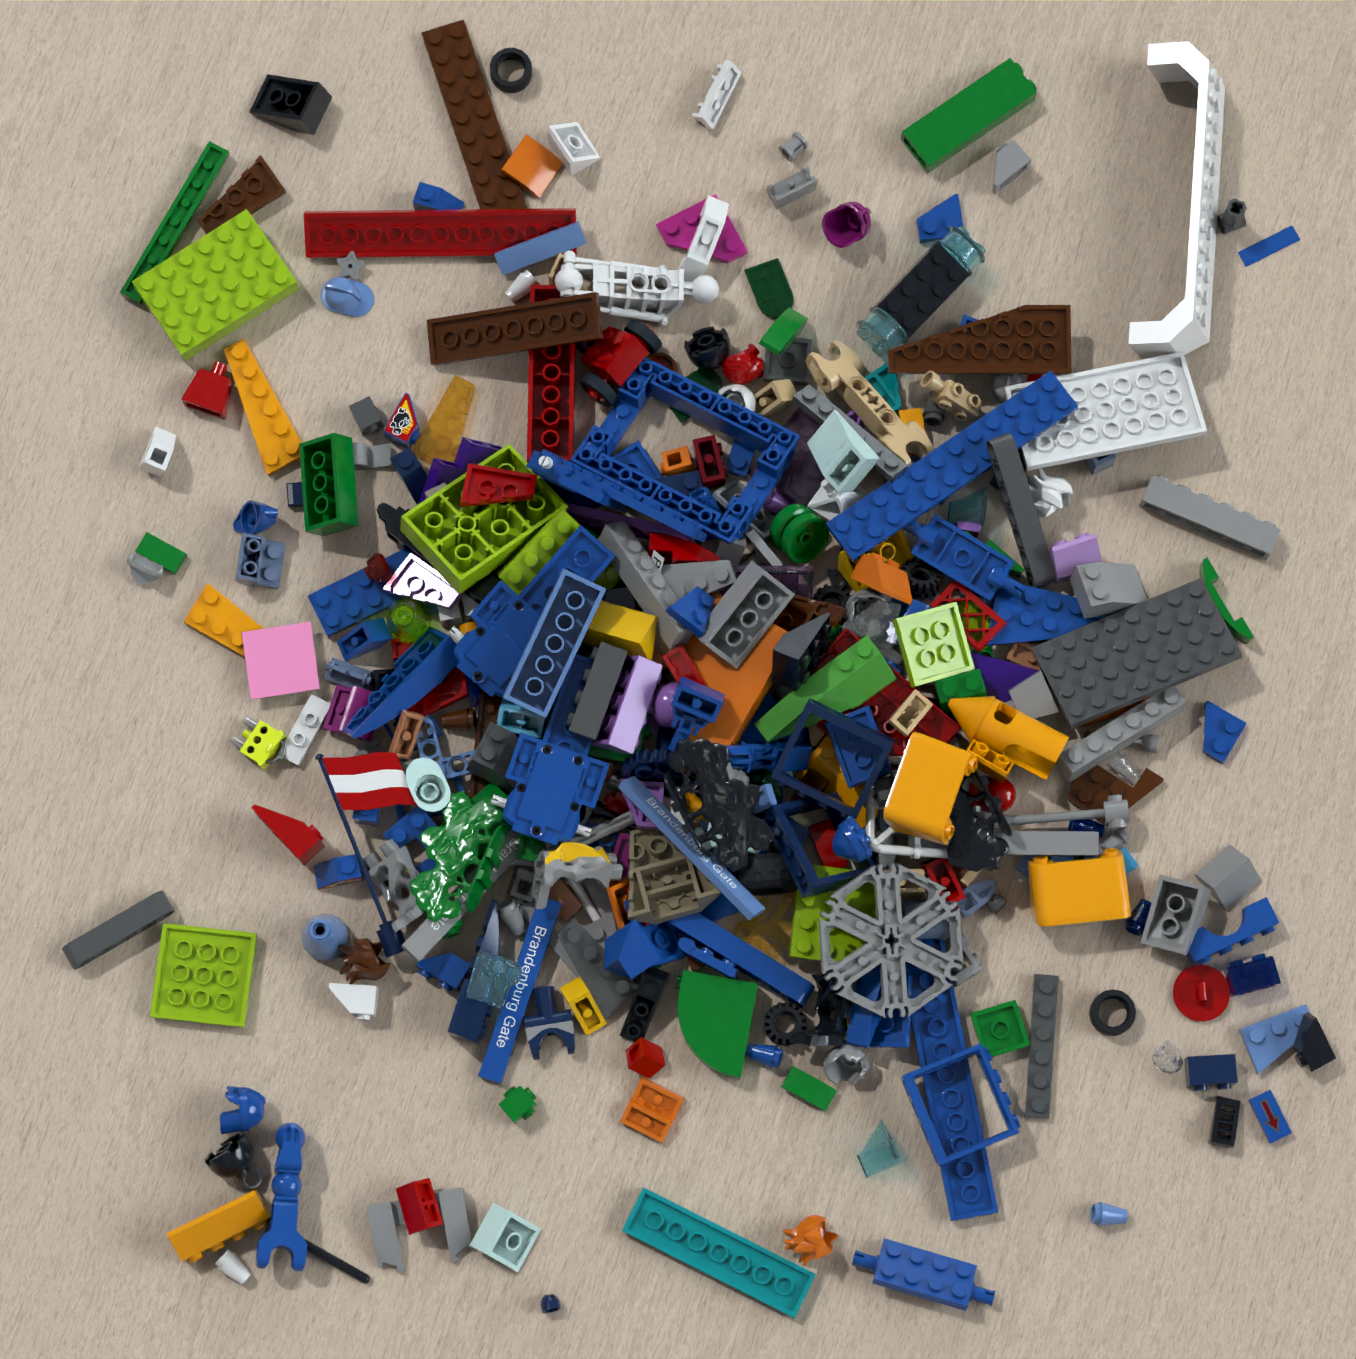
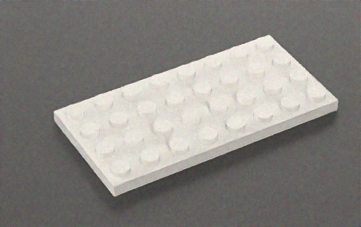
(1119, 411)

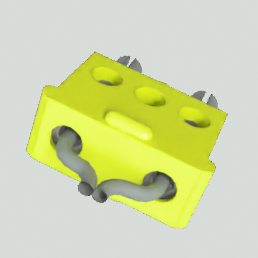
(267, 748)

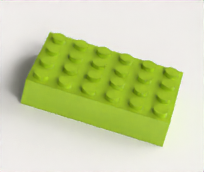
(215, 285)
(478, 539)

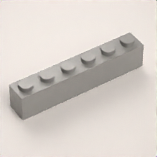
(1210, 517)
(644, 581)
(1120, 733)

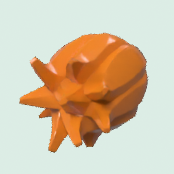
(810, 1239)

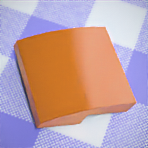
(532, 166)
(652, 1109)

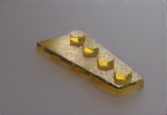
(446, 426)

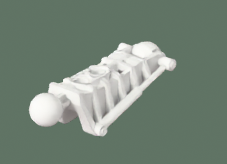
(636, 302)

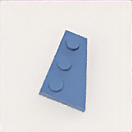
(1272, 1037)

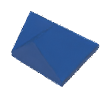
(629, 951)

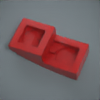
(822, 837)

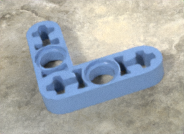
(444, 763)

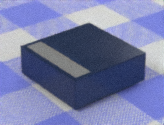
(294, 494)

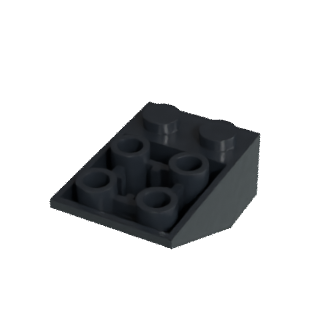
(800, 652)

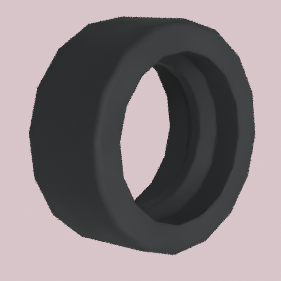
(510, 54)
(1094, 1012)

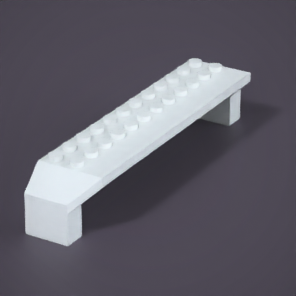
(1190, 321)

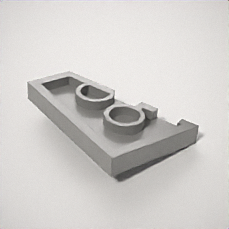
(709, 576)

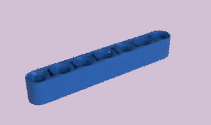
(746, 957)

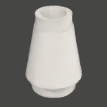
(521, 286)
(232, 1266)

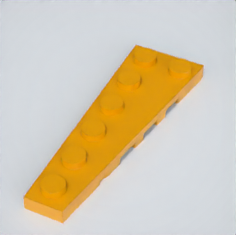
(268, 421)
(220, 619)

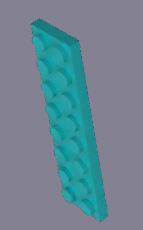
(719, 1252)

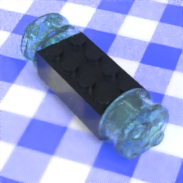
(921, 291)

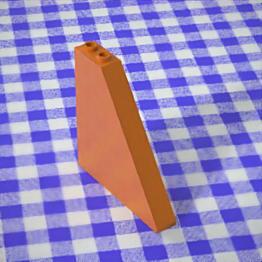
(742, 686)

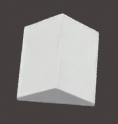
(572, 146)

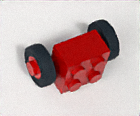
(616, 358)

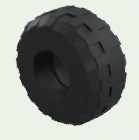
(766, 875)

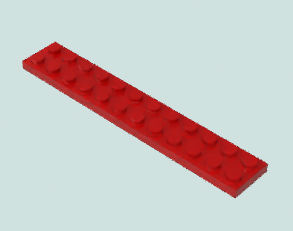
(427, 231)

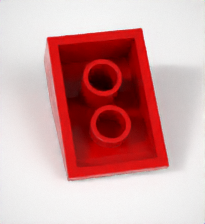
(299, 838)

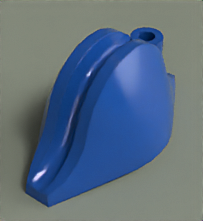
(255, 518)

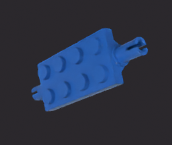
(963, 558)
(924, 1275)

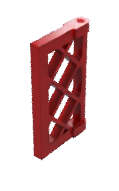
(986, 612)

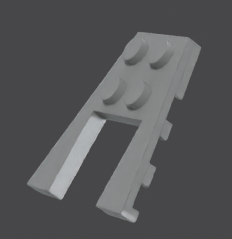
(598, 929)

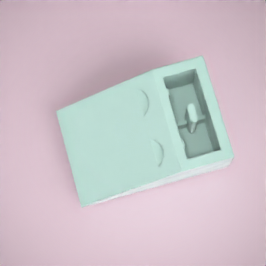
(841, 453)

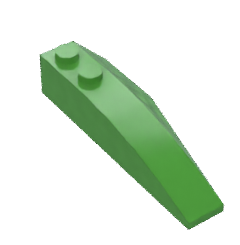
(839, 685)

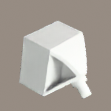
(829, 503)

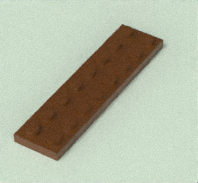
(515, 329)

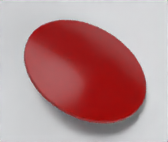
(1201, 993)

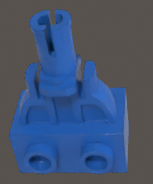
(693, 706)

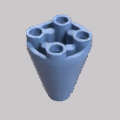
(326, 945)

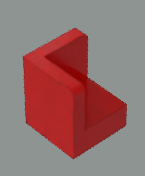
(645, 1057)

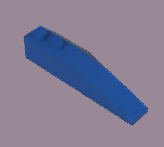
(415, 675)

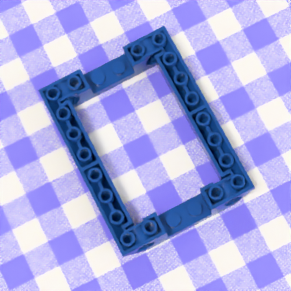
(713, 410)

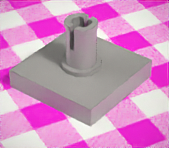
(760, 551)

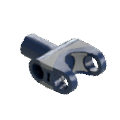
(548, 1022)

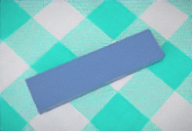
(540, 248)

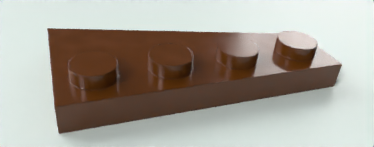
(251, 192)

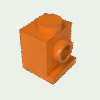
(677, 461)

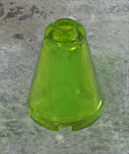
(415, 623)

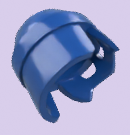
(249, 1113)

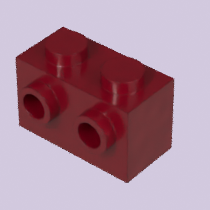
(708, 461)

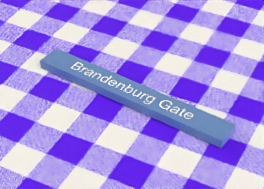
(673, 830)

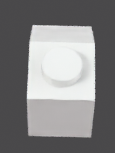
(358, 999)

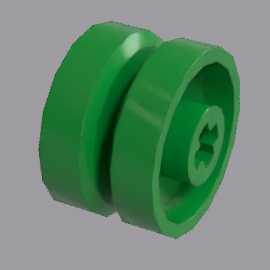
(799, 533)

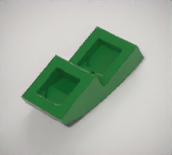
(808, 1088)

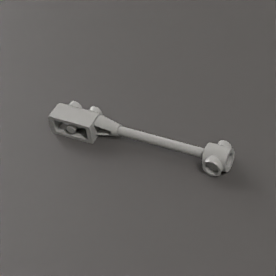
(1114, 812)

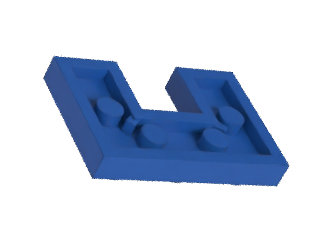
(410, 828)

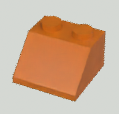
(883, 576)

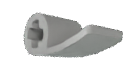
(371, 456)

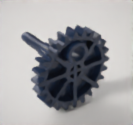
(653, 765)

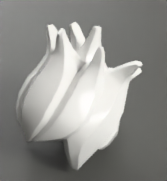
(1049, 493)

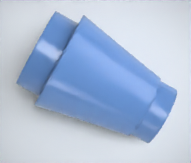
(1107, 1214)

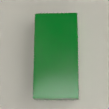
(161, 553)

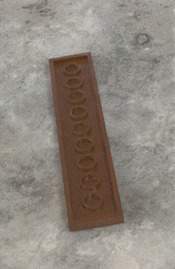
(472, 116)

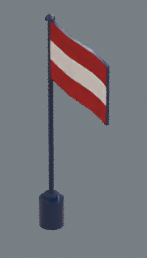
(368, 784)

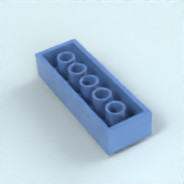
(554, 643)

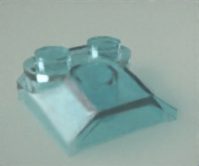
(492, 979)

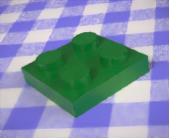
(1000, 1028)

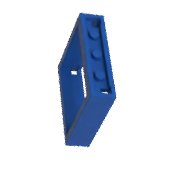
(993, 1080)

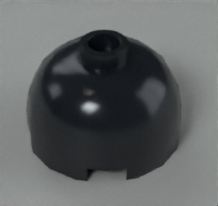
(708, 348)
(232, 1157)

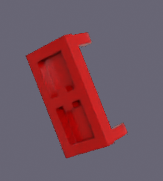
(419, 1206)

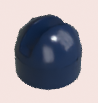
(550, 1304)

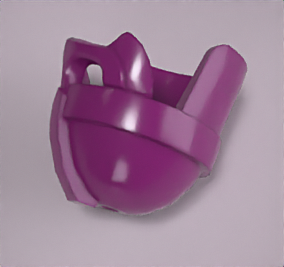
(840, 227)

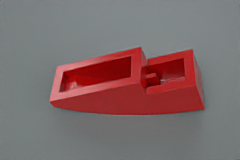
(679, 550)

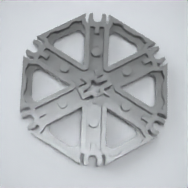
(904, 950)

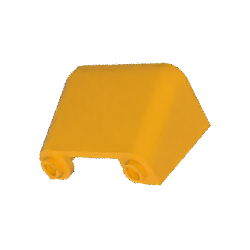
(927, 788)
(1078, 889)

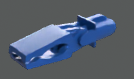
(767, 756)

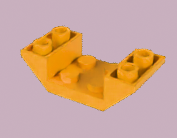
(991, 762)

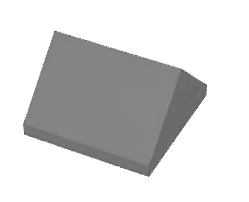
(1228, 876)

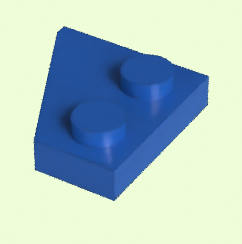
(935, 222)
(1220, 732)

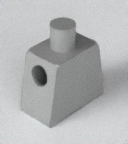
(1033, 697)

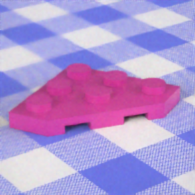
(681, 228)

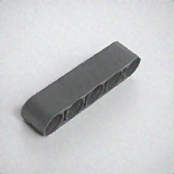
(118, 929)

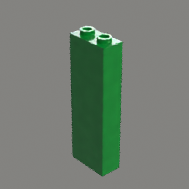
(969, 115)

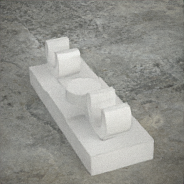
(718, 94)

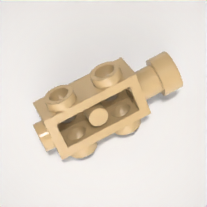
(952, 397)

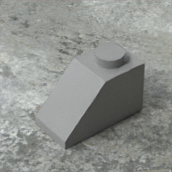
(1008, 165)

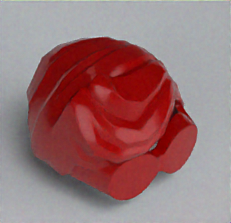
(743, 366)

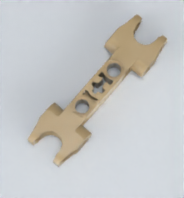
(846, 377)

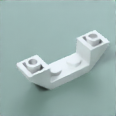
(705, 238)

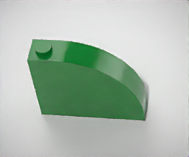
(716, 1019)

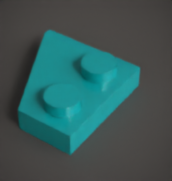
(886, 386)

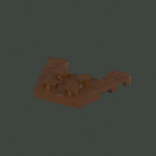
(802, 610)
(1097, 784)

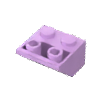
(1068, 555)

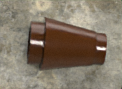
(460, 720)

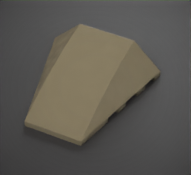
(664, 880)

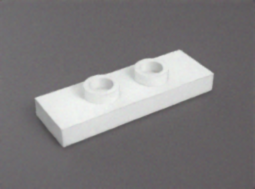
(305, 729)

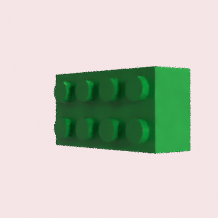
(328, 484)

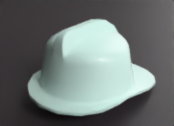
(427, 784)

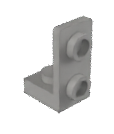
(970, 971)

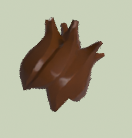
(363, 961)

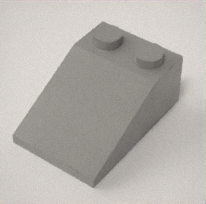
(1106, 588)
(1175, 914)

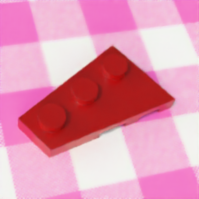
(496, 485)

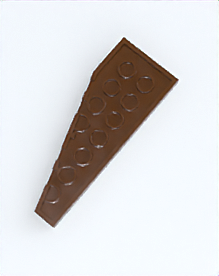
(1012, 342)

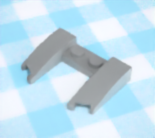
(388, 1215)

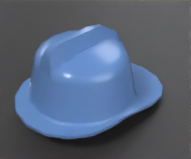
(347, 296)

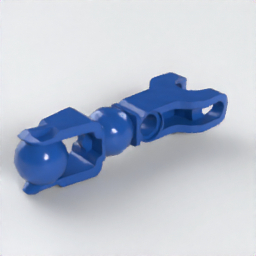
(284, 1211)

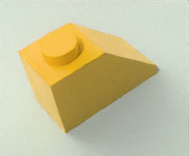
(583, 1005)

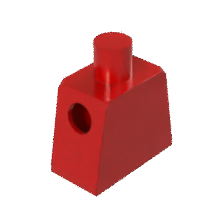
(209, 391)

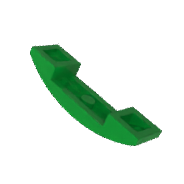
(1238, 627)

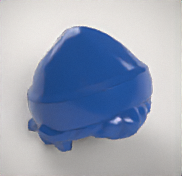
(851, 842)

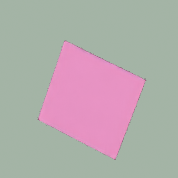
(280, 660)

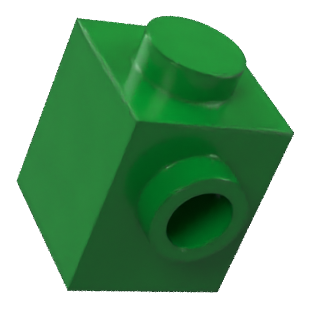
(518, 1103)

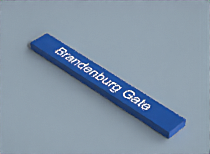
(514, 1010)

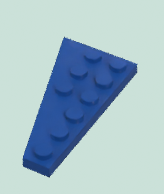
(1036, 616)

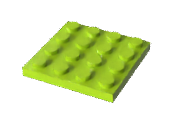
(539, 551)
(805, 929)
(203, 975)

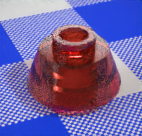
(377, 569)

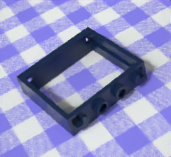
(847, 724)
(794, 854)

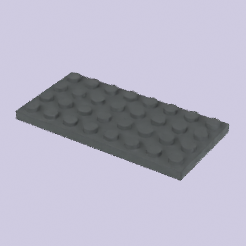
(1136, 653)

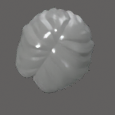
(845, 1064)

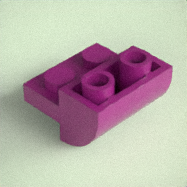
(343, 707)

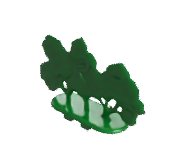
(454, 849)

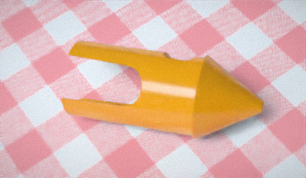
(1009, 733)

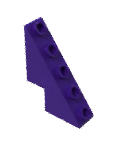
(445, 471)

